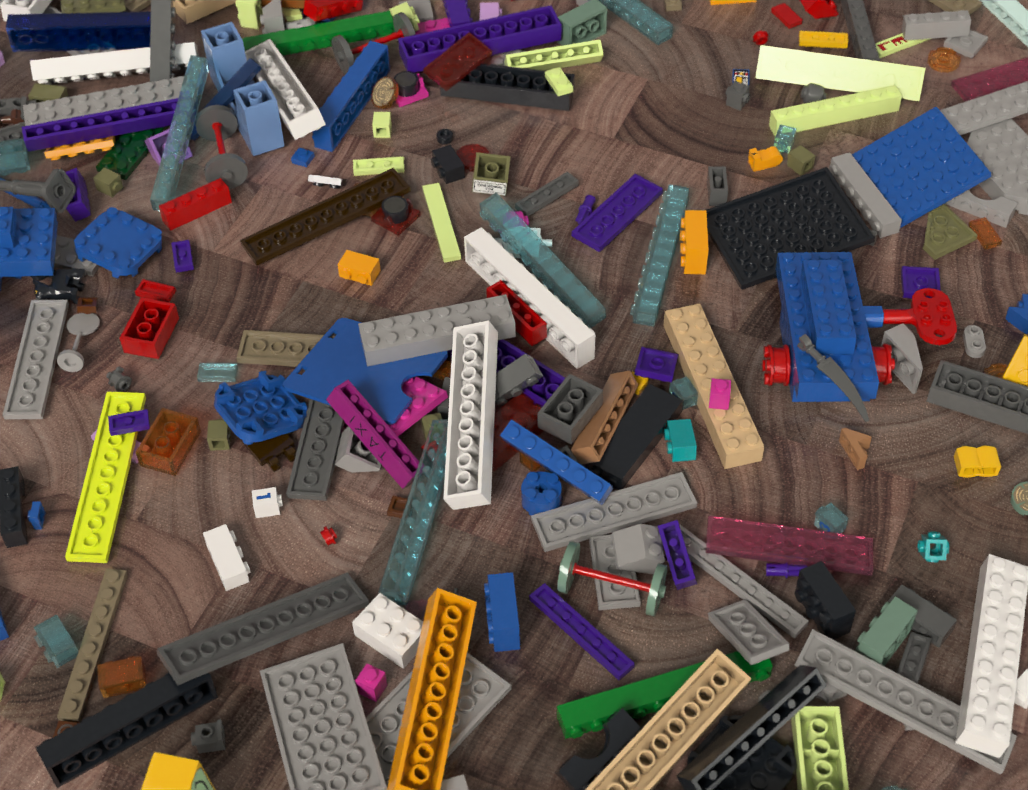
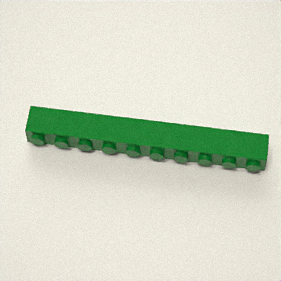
(321, 35)
(639, 697)

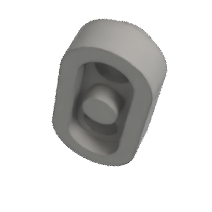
(973, 337)

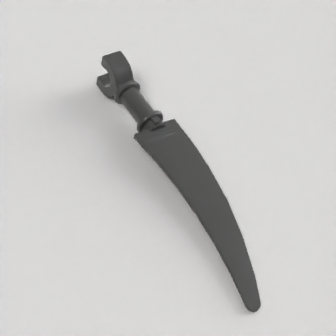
(835, 373)

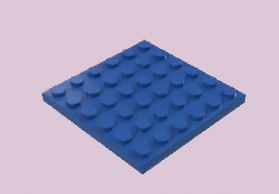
(921, 165)

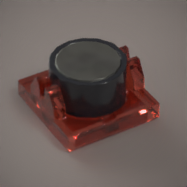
(395, 214)

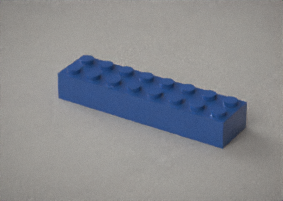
(351, 95)

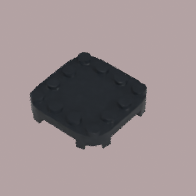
(766, 769)

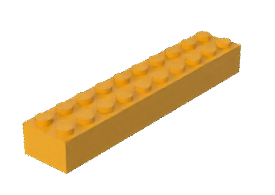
(433, 693)

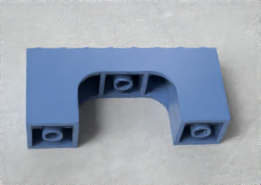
(254, 103)

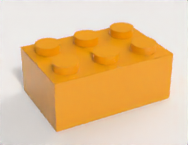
(694, 242)

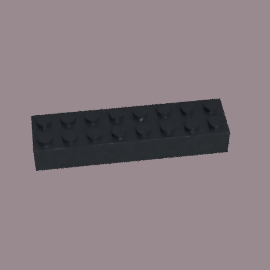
(510, 86)
(137, 715)

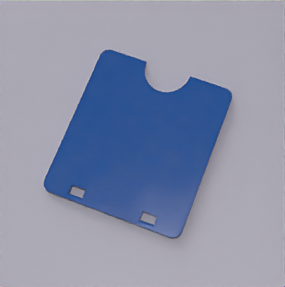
(344, 359)

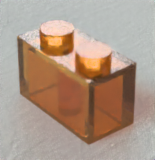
(121, 676)

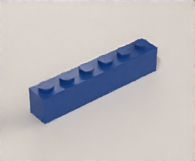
(556, 462)

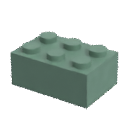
(583, 23)
(887, 631)

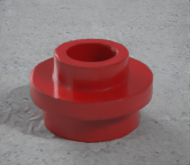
(760, 37)
(329, 535)

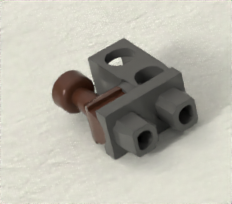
(12, 110)

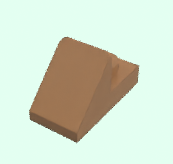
(855, 446)

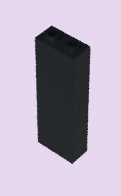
(637, 436)

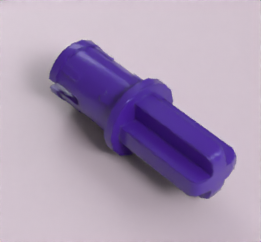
(585, 209)
(786, 569)

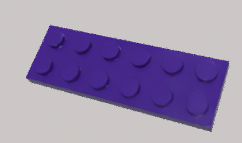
(617, 212)

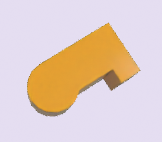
(764, 158)

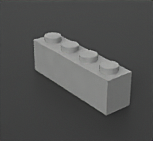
(936, 25)

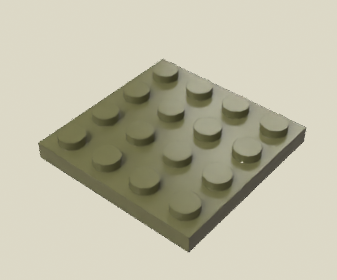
(92, 6)

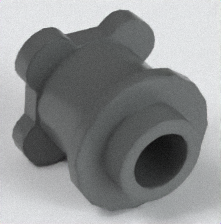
(118, 379)

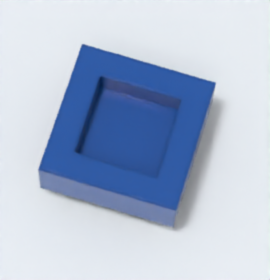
(302, 157)
(36, 515)

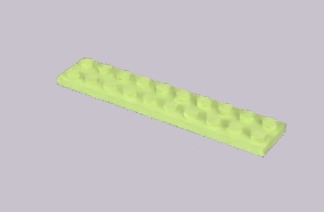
(838, 71)

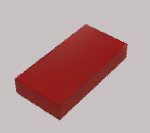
(786, 15)
(155, 291)

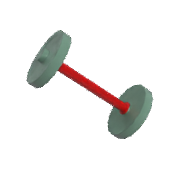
(570, 566)

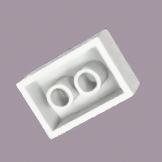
(389, 630)

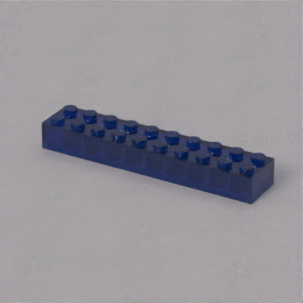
(79, 31)

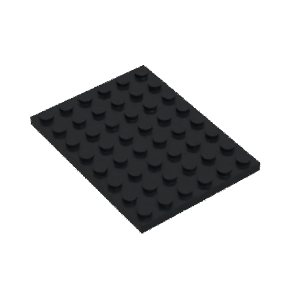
(788, 217)

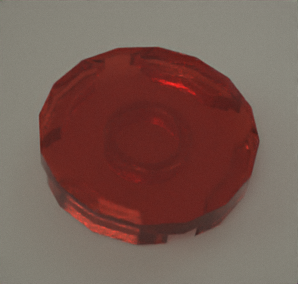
(468, 155)

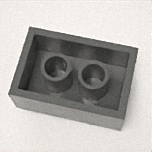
(570, 408)

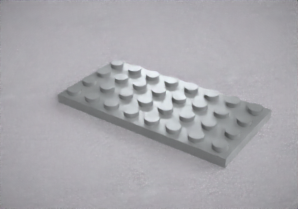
(477, 697)
(321, 723)

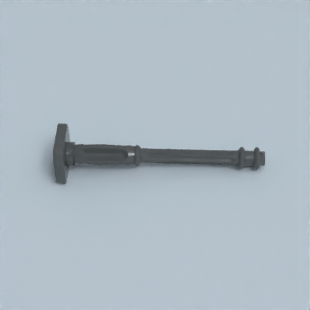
(57, 189)

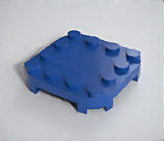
(118, 242)
(259, 408)

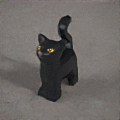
(64, 285)

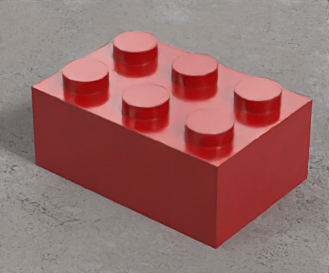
(149, 328)

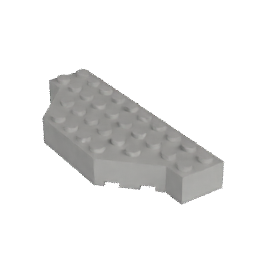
(1005, 154)

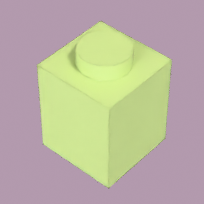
(382, 124)

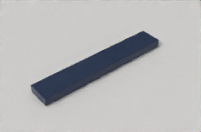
(226, 94)

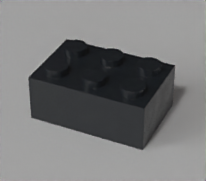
(824, 601)

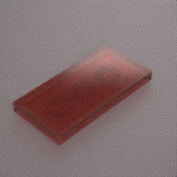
(457, 61)

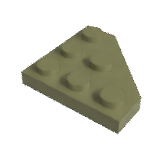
(945, 232)

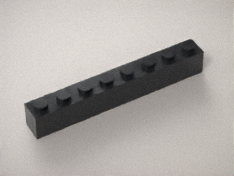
(752, 729)

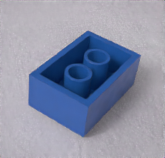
(502, 612)

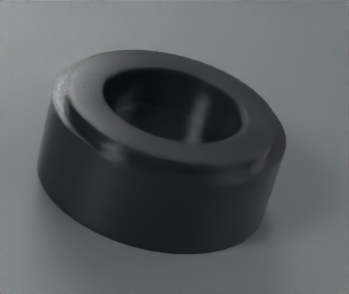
(444, 136)

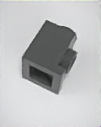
(209, 737)

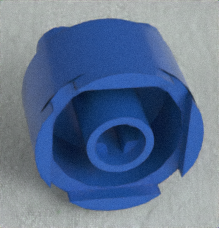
(541, 492)

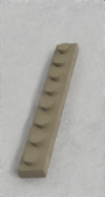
(92, 646)

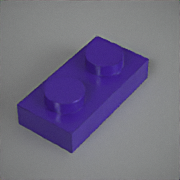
(182, 256)
(129, 422)

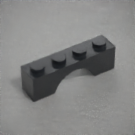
(11, 513)
(578, 771)

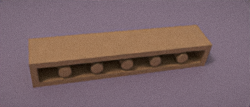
(598, 432)

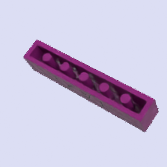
(374, 433)

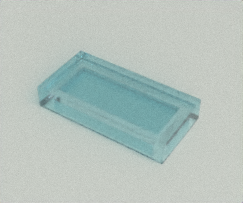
(217, 372)

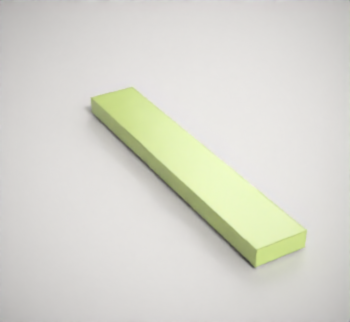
(441, 222)

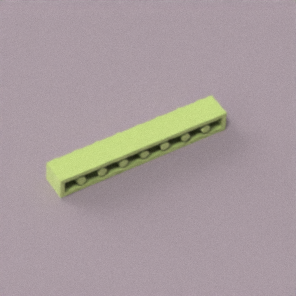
(837, 109)

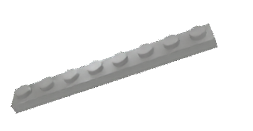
(744, 586)

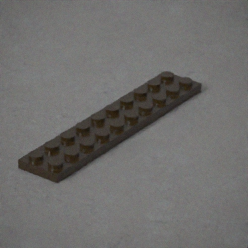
(324, 216)

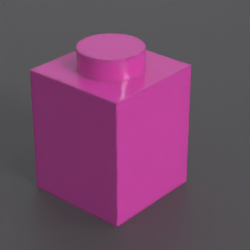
(720, 394)
(371, 682)

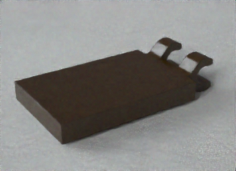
(270, 449)

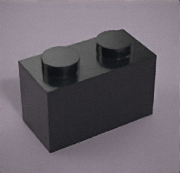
(448, 164)

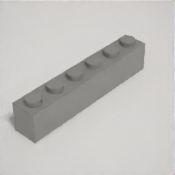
(865, 195)

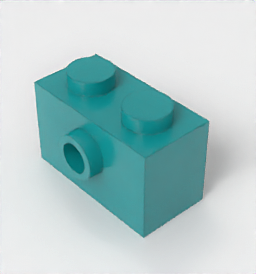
(681, 440)

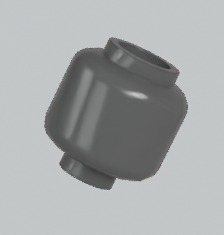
(812, 93)

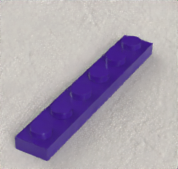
(582, 631)

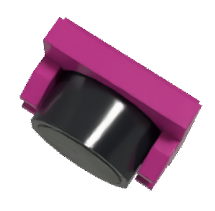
(410, 88)

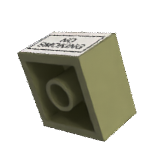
(491, 174)

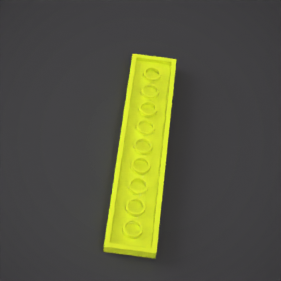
(104, 483)

